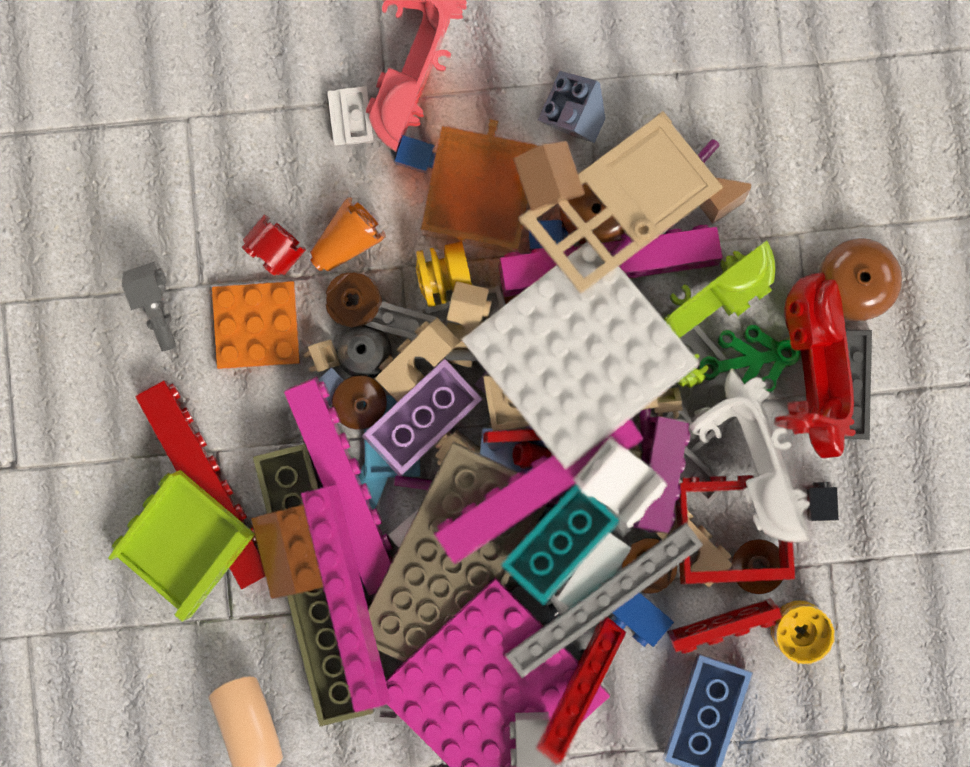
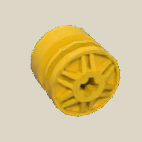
(442, 273)
(804, 647)

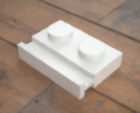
(349, 116)

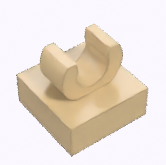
(323, 356)
(669, 402)

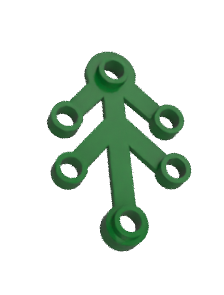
(752, 357)

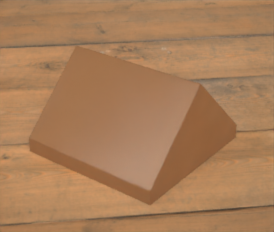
(548, 175)
(725, 200)

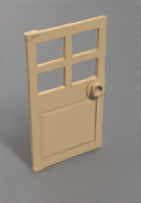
(646, 188)

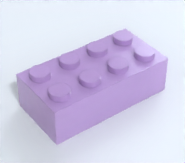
(422, 417)

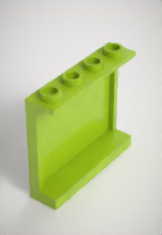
(182, 543)

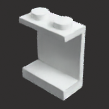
(620, 481)

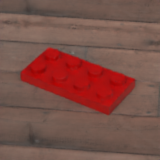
(732, 622)

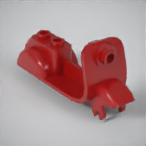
(818, 329)

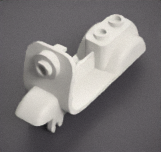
(772, 491)

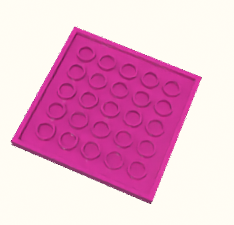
(465, 690)

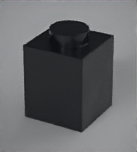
(822, 502)

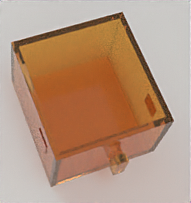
(476, 190)

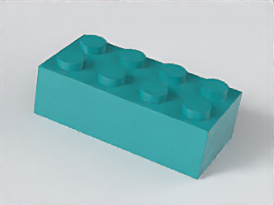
(560, 544)

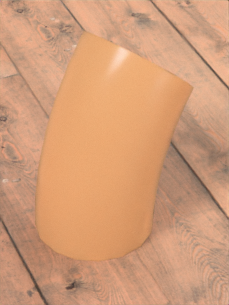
(246, 724)

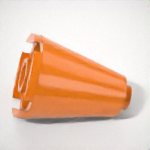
(346, 236)

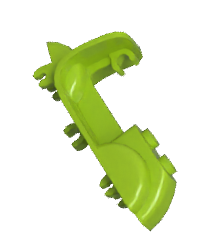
(740, 282)

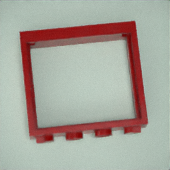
(720, 483)

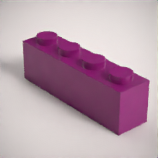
(665, 455)

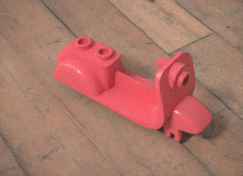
(400, 91)

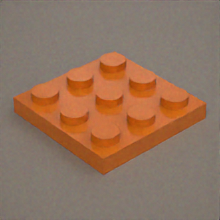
(255, 325)

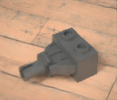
(145, 288)

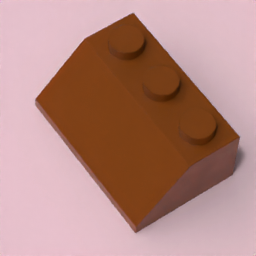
(287, 552)

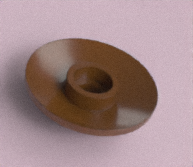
(350, 393)
(754, 551)

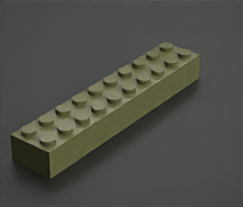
(282, 480)

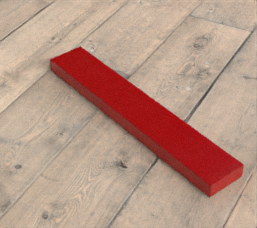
(581, 690)

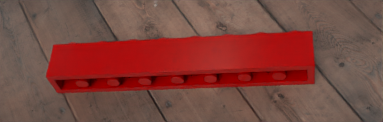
(188, 454)

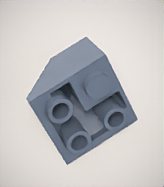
(575, 107)

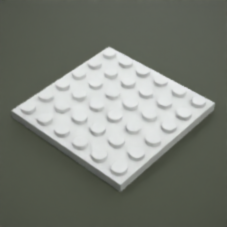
(579, 359)

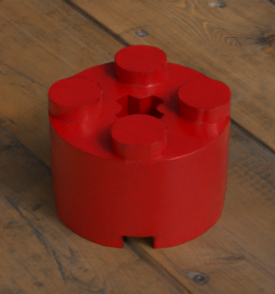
(273, 246)

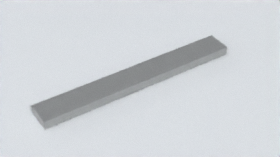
(604, 600)

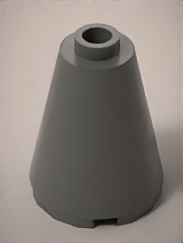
(366, 364)

